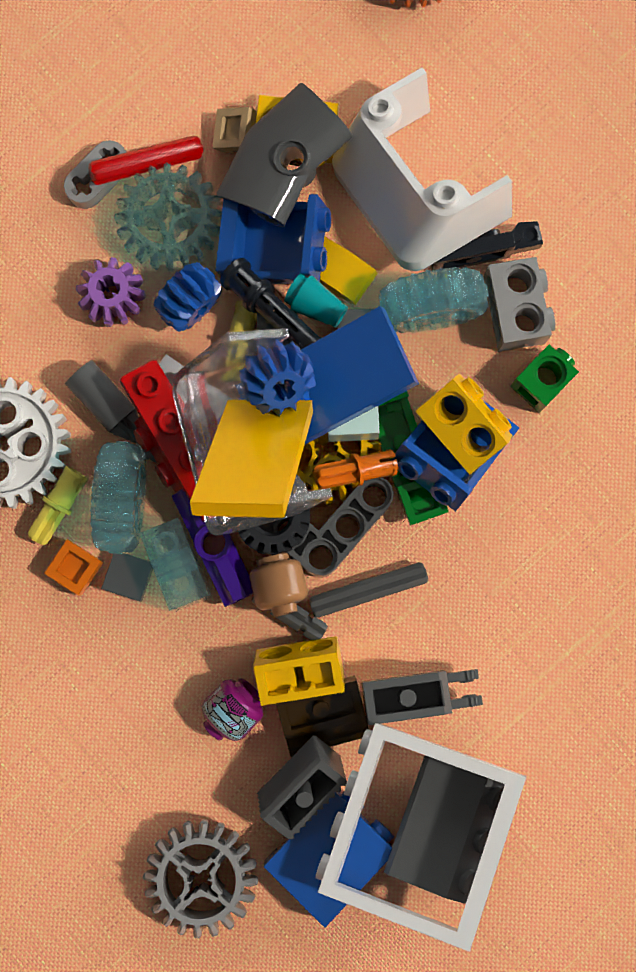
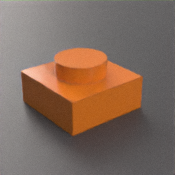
(73, 567)

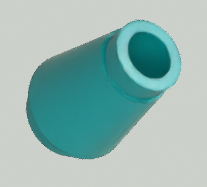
(315, 301)

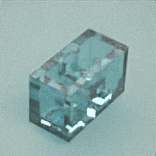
(175, 565)

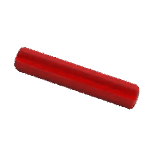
(139, 160)

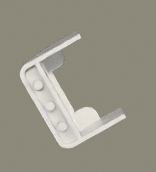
(410, 220)

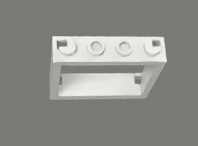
(345, 825)

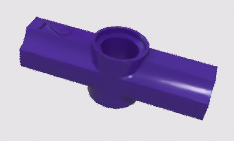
(225, 568)

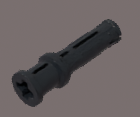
(261, 298)

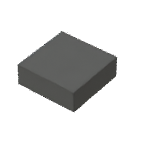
(128, 576)

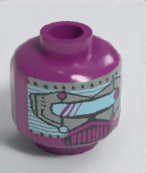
(232, 710)

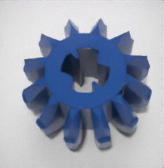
(187, 296)
(277, 377)

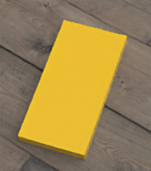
(252, 462)

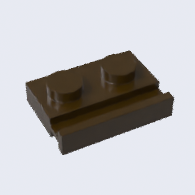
(329, 717)

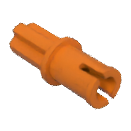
(355, 469)

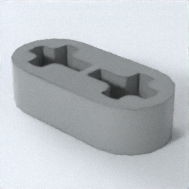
(81, 174)

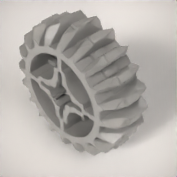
(186, 864)

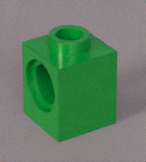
(532, 389)

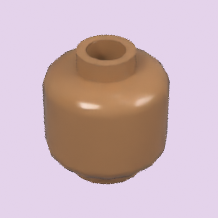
(278, 584)

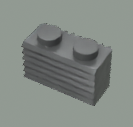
(301, 787)

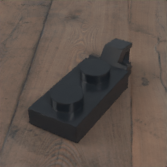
(494, 246)

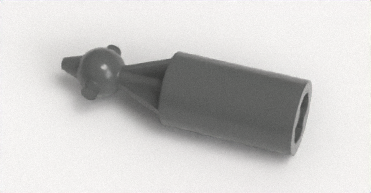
(105, 402)

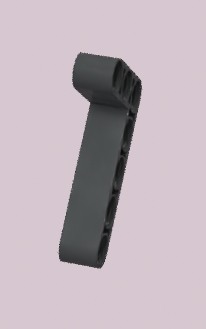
(328, 537)

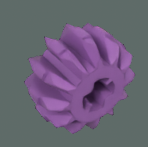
(103, 279)

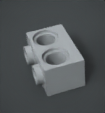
(508, 304)

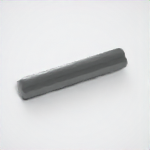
(368, 589)

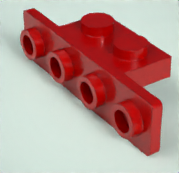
(159, 426)

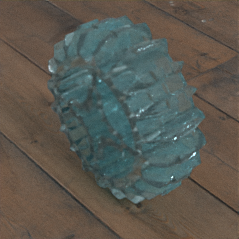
(154, 215)
(435, 299)
(118, 497)

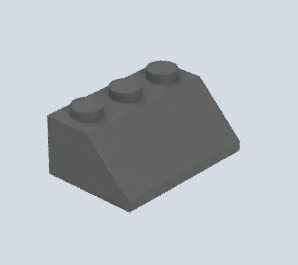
(444, 829)

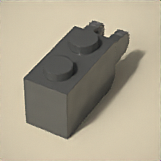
(415, 696)

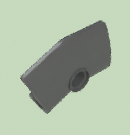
(291, 130)

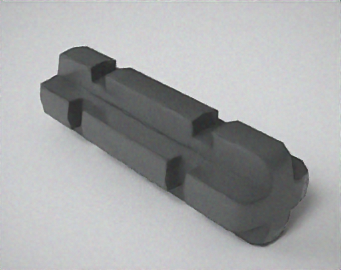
(312, 627)

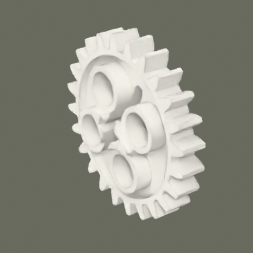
(30, 472)

